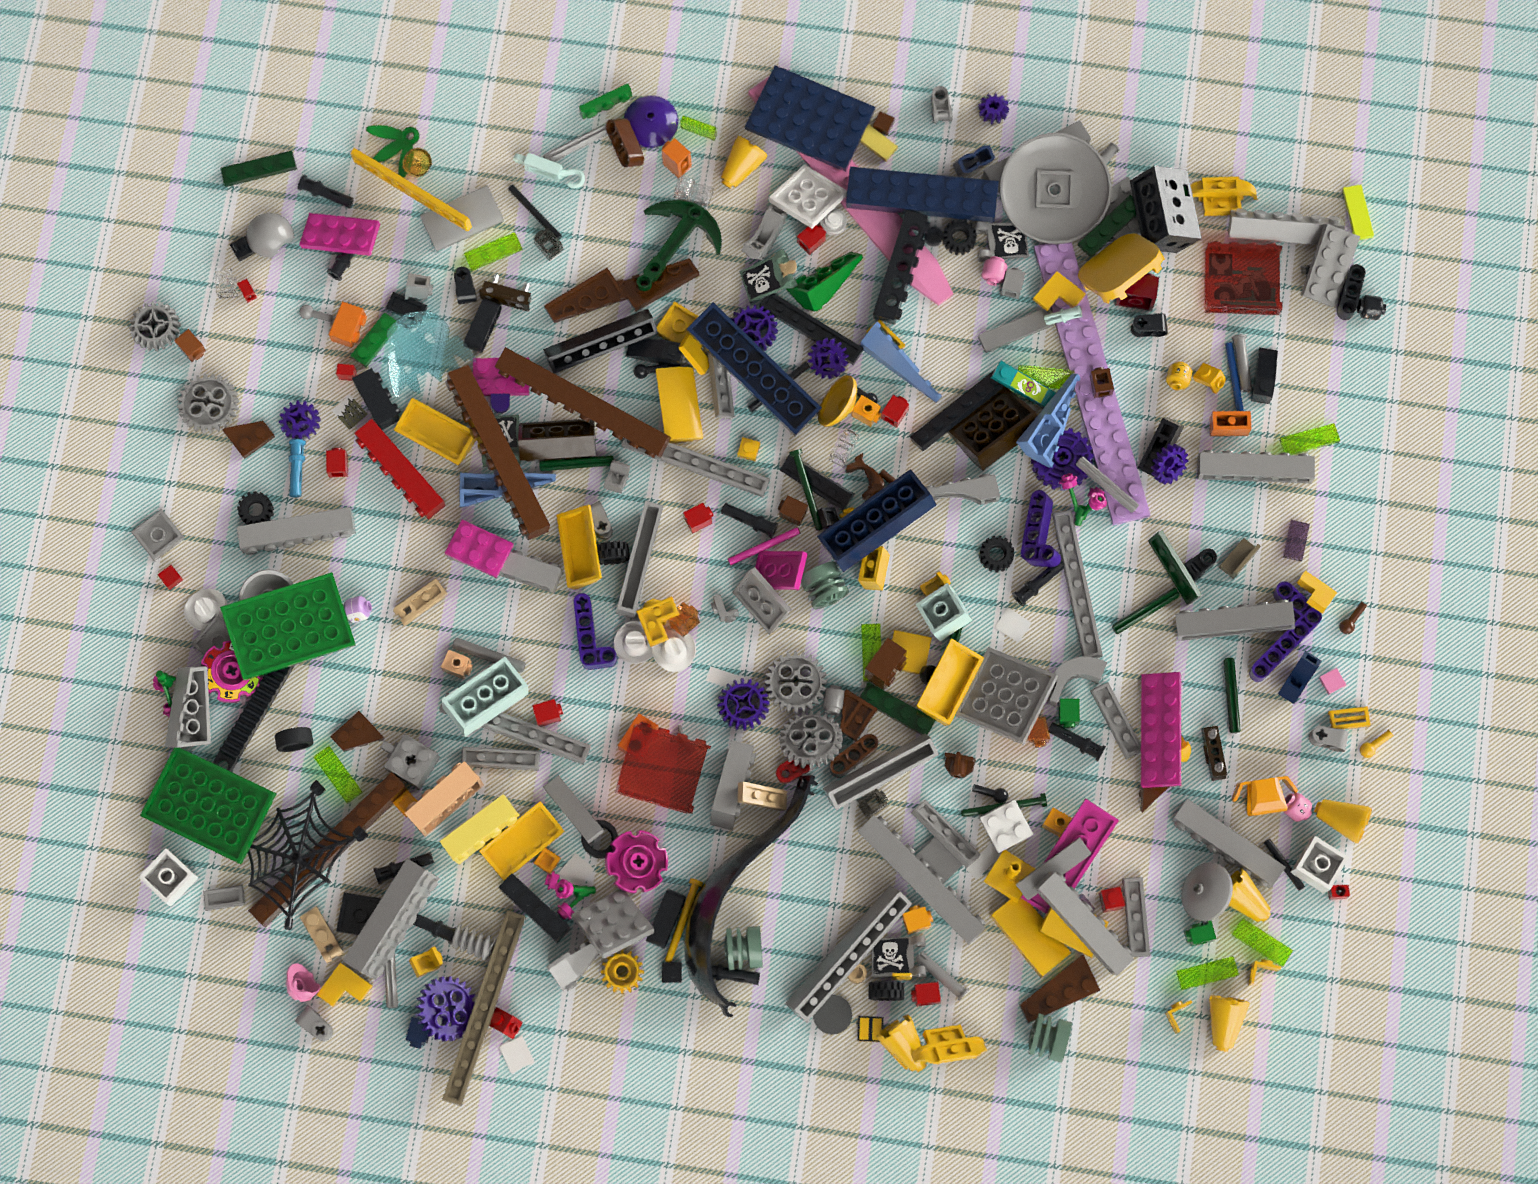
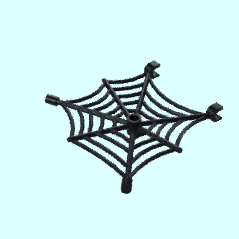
(296, 857)

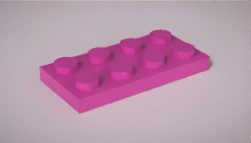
(340, 234)

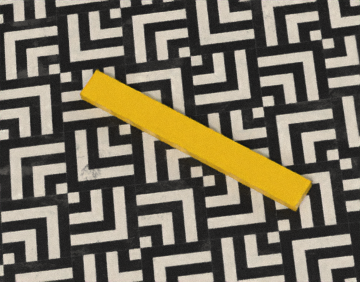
(411, 189)

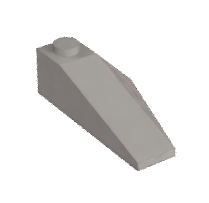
(571, 967)

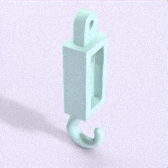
(548, 169)

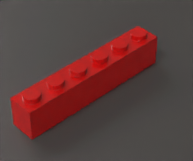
(400, 469)

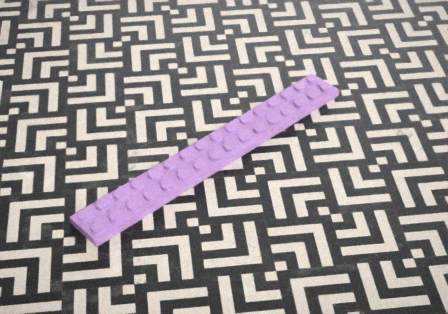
(1100, 415)

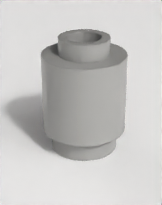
(833, 700)

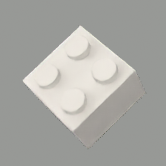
(1005, 826)
(1319, 864)
(168, 877)

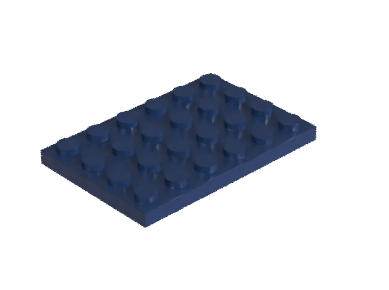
(810, 118)

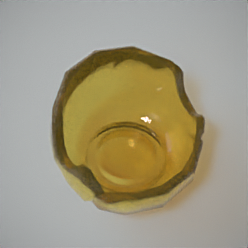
(417, 162)

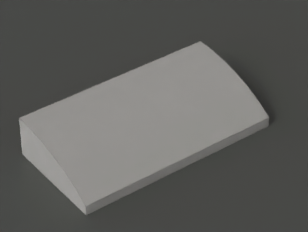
(476, 205)

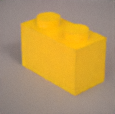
(874, 569)

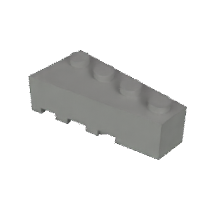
(190, 709)
(735, 770)

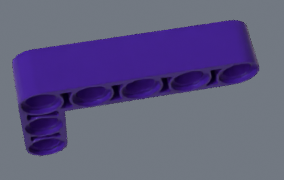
(1290, 635)

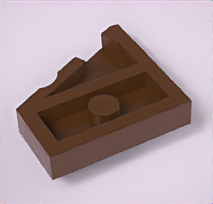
(249, 437)
(855, 715)
(356, 733)

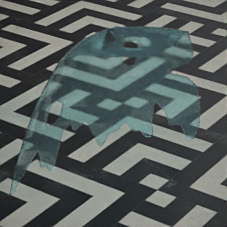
(421, 354)

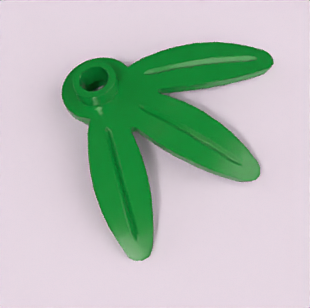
(392, 149)

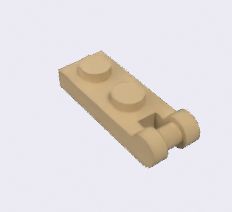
(420, 601)
(321, 934)

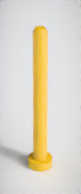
(695, 884)

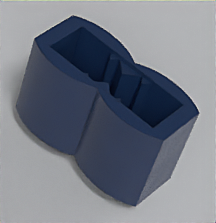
(973, 161)

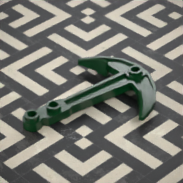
(685, 227)

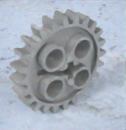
(205, 419)
(795, 665)
(811, 739)

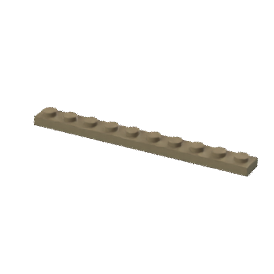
(484, 1008)

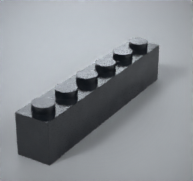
(600, 341)

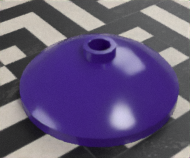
(656, 130)

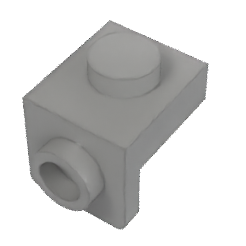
(617, 476)
(718, 607)

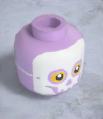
(357, 609)

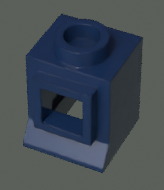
(415, 1034)

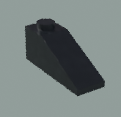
(656, 352)
(1264, 376)
(1166, 433)

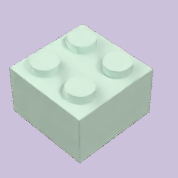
(943, 612)

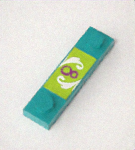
(1022, 384)

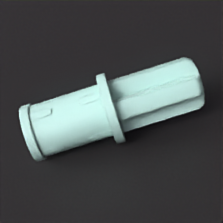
(1063, 315)

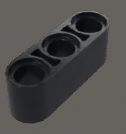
(1355, 285)
(482, 325)
(666, 918)

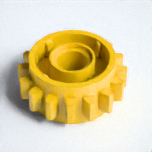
(626, 982)

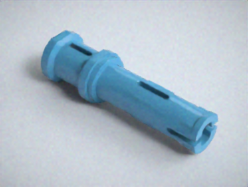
(296, 458)

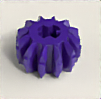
(991, 113)

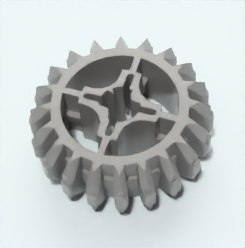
(140, 325)

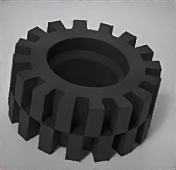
(959, 247)
(252, 499)
(613, 552)
(993, 564)
(886, 991)

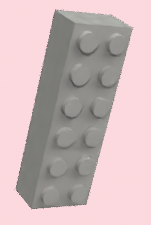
(391, 919)

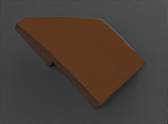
(1149, 795)

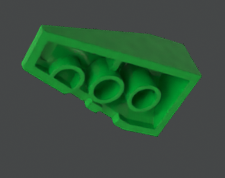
(820, 287)

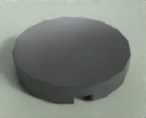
(833, 1015)

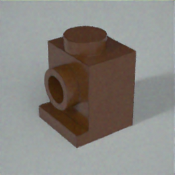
(1103, 375)

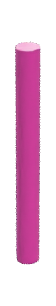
(763, 546)

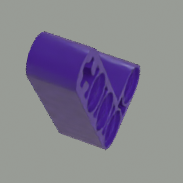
(1039, 505)
(589, 631)

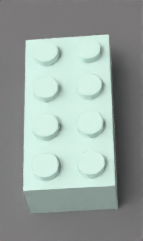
(485, 696)

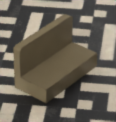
(1239, 558)

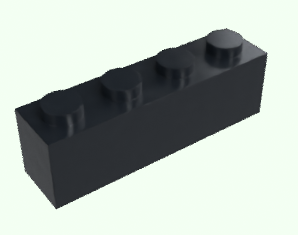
(534, 908)

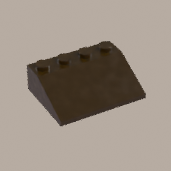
(993, 428)

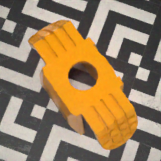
(1264, 795)

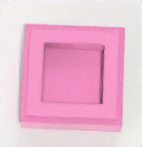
(1332, 681)

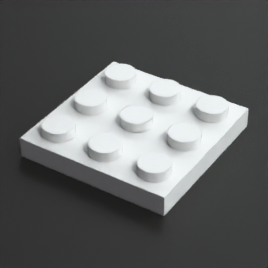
(808, 196)

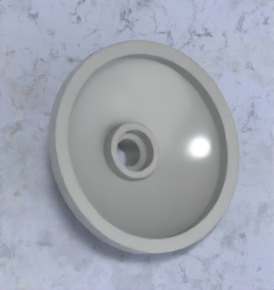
(263, 582)
(1212, 896)

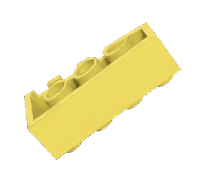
(479, 829)

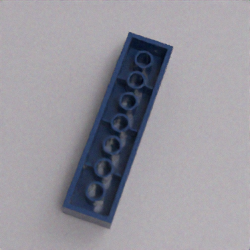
(922, 194)
(754, 369)

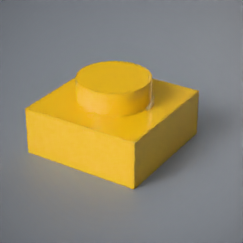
(748, 449)

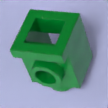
(1200, 934)

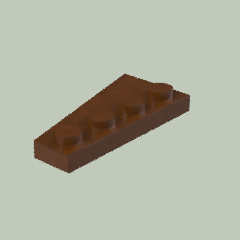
(670, 279)
(590, 295)
(1064, 989)

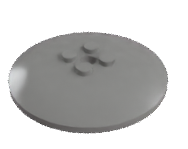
(1062, 162)

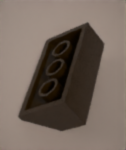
(556, 440)

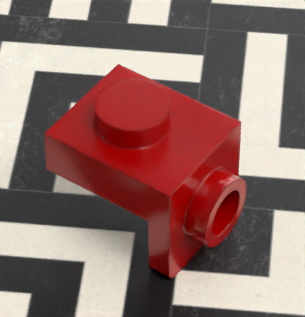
(505, 1023)

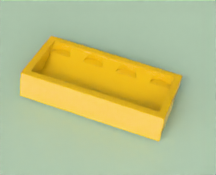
(679, 404)
(435, 431)
(579, 547)
(949, 682)
(522, 841)
(1021, 926)

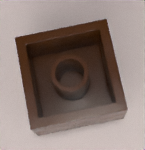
(885, 664)

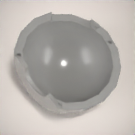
(268, 234)

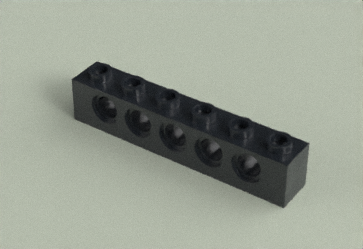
(911, 221)

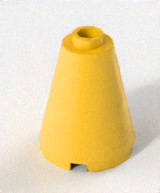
(741, 162)
(1344, 817)
(1247, 897)
(1226, 1020)
(901, 1041)

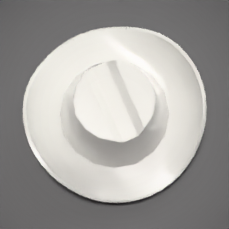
(203, 607)
(632, 644)
(676, 652)

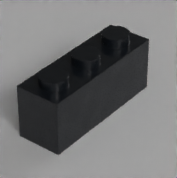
(377, 398)

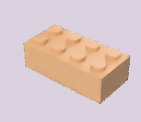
(444, 798)

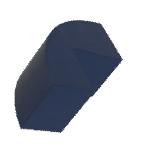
(1299, 677)

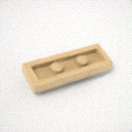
(762, 796)

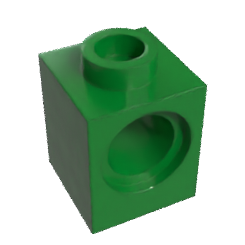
(1069, 712)

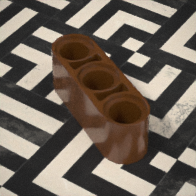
(625, 142)
(859, 747)

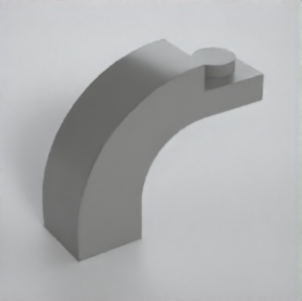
(766, 234)
(1079, 667)

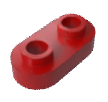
(794, 771)

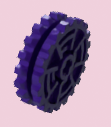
(1071, 447)

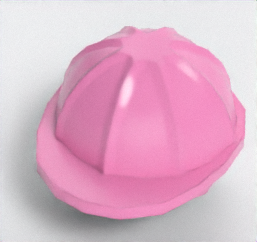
(300, 983)

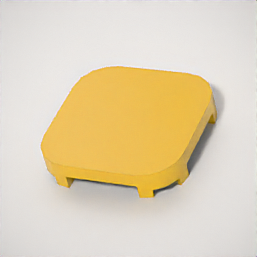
(1120, 266)

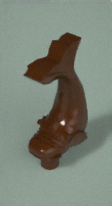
(876, 482)

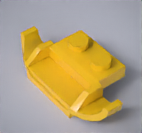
(1221, 194)
(948, 1045)

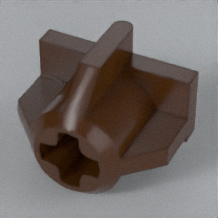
(959, 765)

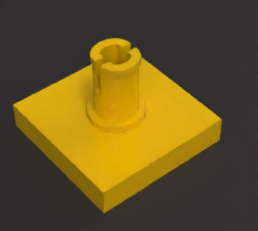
(1006, 873)

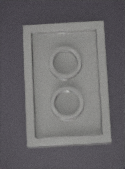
(761, 600)

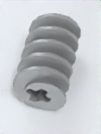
(473, 943)

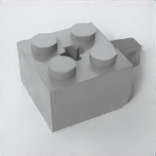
(407, 750)

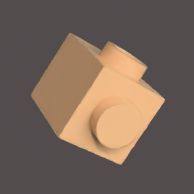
(457, 664)

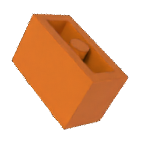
(676, 157)
(347, 324)
(1230, 423)

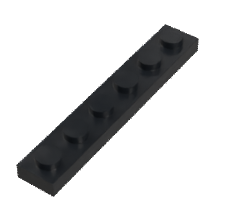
(809, 325)
(956, 412)

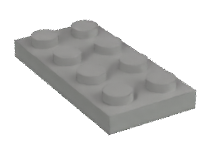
(1330, 265)

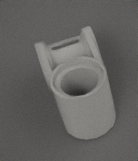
(941, 107)
(600, 519)
(1332, 739)
(312, 1022)

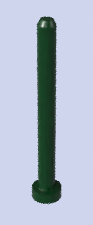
(806, 487)
(1021, 803)

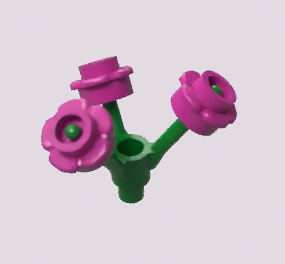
(1096, 498)
(162, 682)
(564, 890)

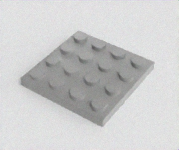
(1006, 695)

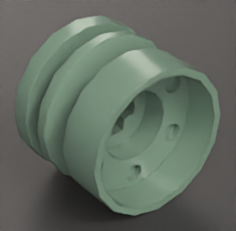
(824, 585)
(744, 947)
(1050, 1038)

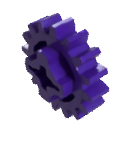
(834, 362)
(296, 413)
(1168, 465)

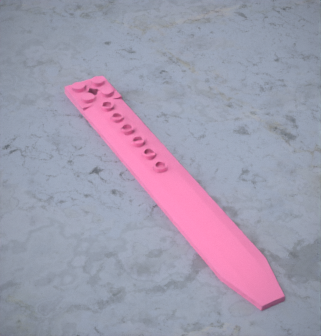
(882, 229)

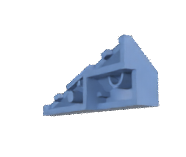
(891, 356)
(1043, 434)
(482, 487)

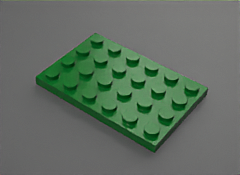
(287, 626)
(208, 805)

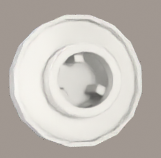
(834, 222)

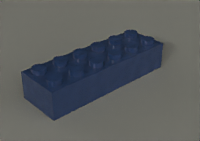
(877, 520)

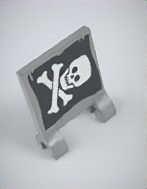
(1003, 241)
(897, 956)

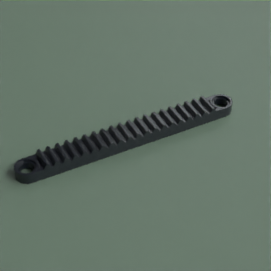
(251, 717)

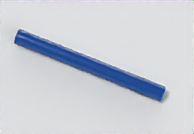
(1234, 376)

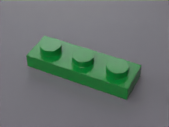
(605, 101)
(373, 341)

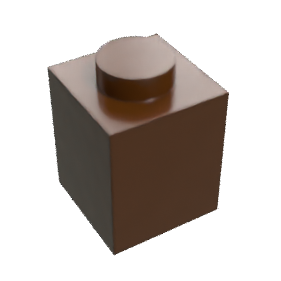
(792, 510)

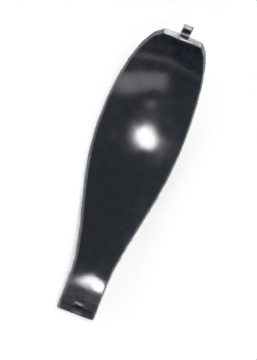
(710, 897)

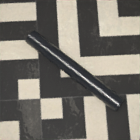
(1279, 857)

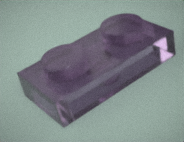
(1296, 540)

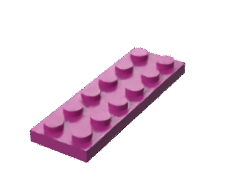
(1161, 729)
(1093, 828)

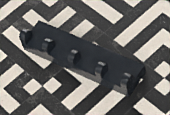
(819, 484)

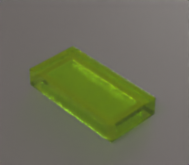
(698, 127)

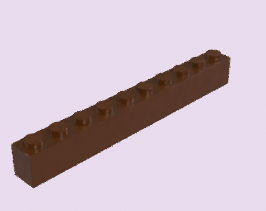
(583, 402)
(497, 452)
(363, 815)

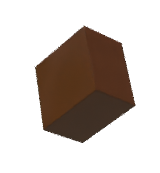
(883, 123)

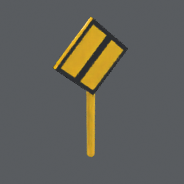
(869, 1028)

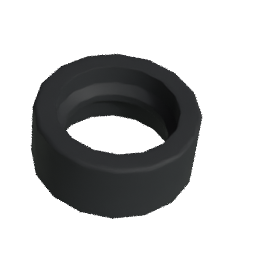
(294, 739)
(600, 853)

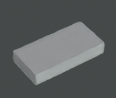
(224, 898)

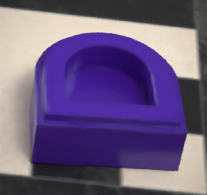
(500, 402)

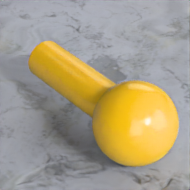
(1368, 749)

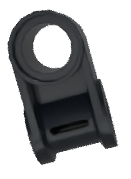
(464, 288)
(1151, 325)
(1197, 566)

